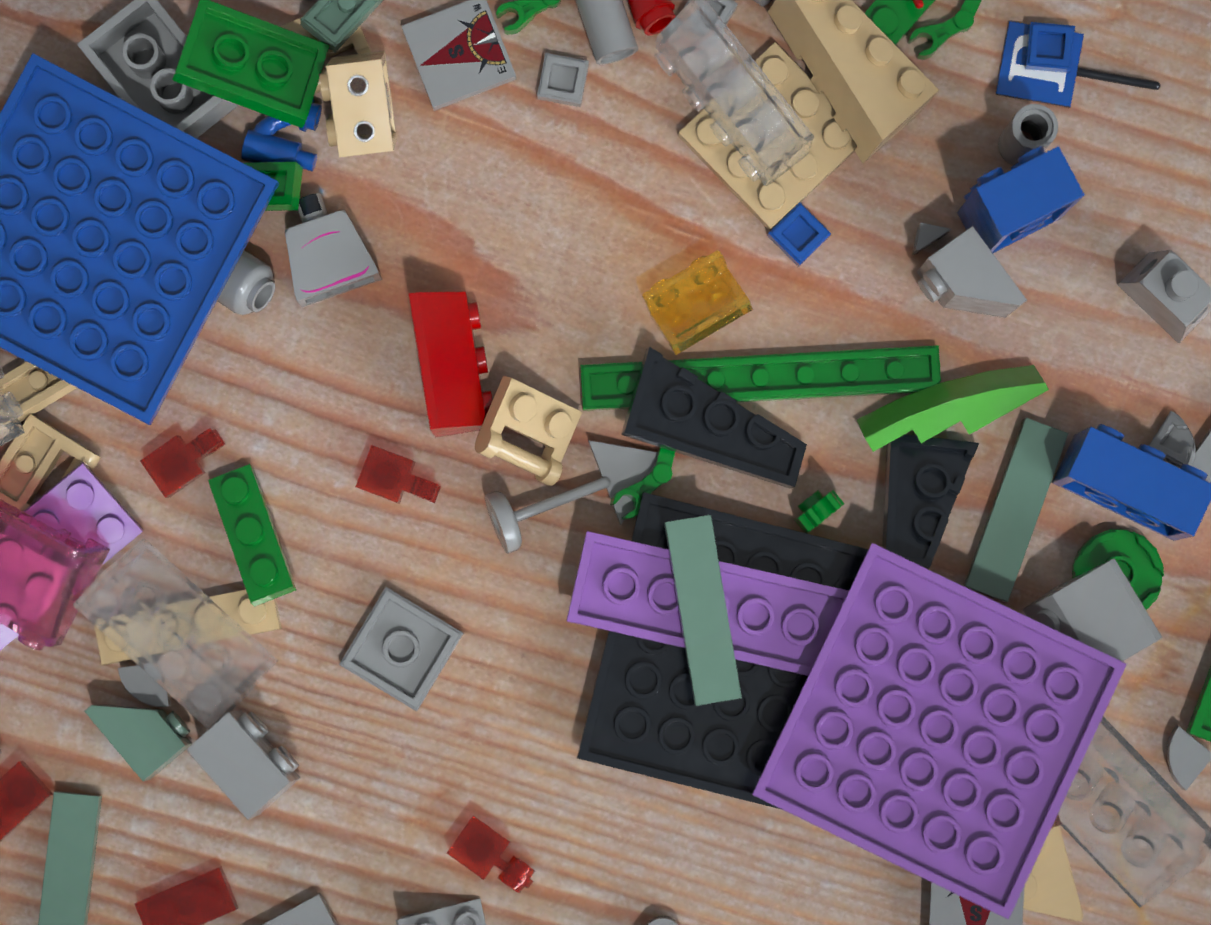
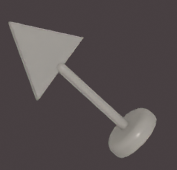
(619, 469)

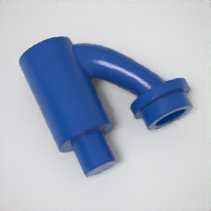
(263, 146)

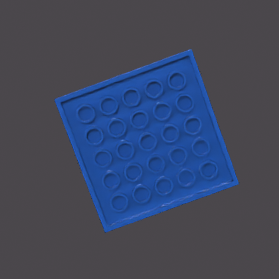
(112, 237)

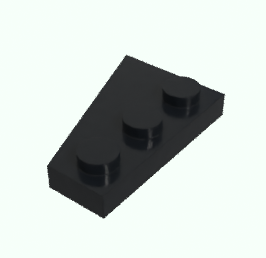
(921, 492)

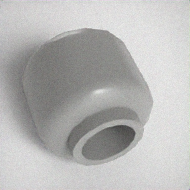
(249, 286)

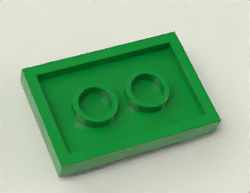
(251, 62)

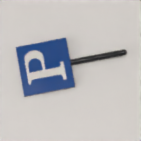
(1048, 86)

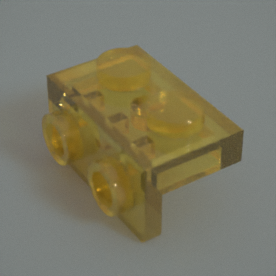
(696, 302)

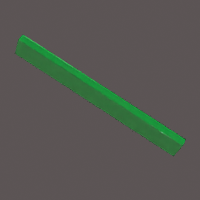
(780, 375)

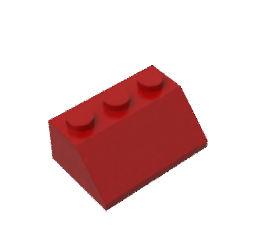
(450, 361)

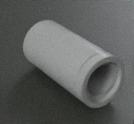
(607, 30)
(1036, 121)

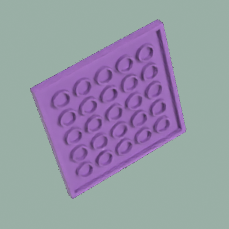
(940, 730)

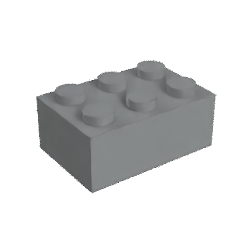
(138, 60)

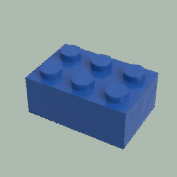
(1021, 200)
(1135, 482)

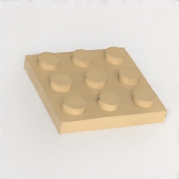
(826, 153)

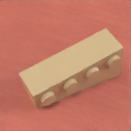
(855, 67)

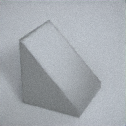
(927, 235)

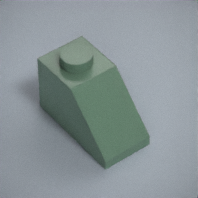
(142, 736)

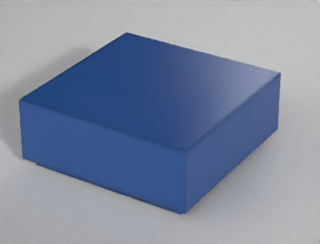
(1050, 47)
(799, 234)

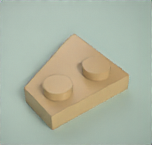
(1051, 883)

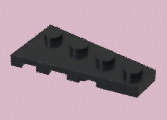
(695, 420)

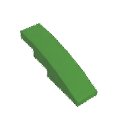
(969, 399)

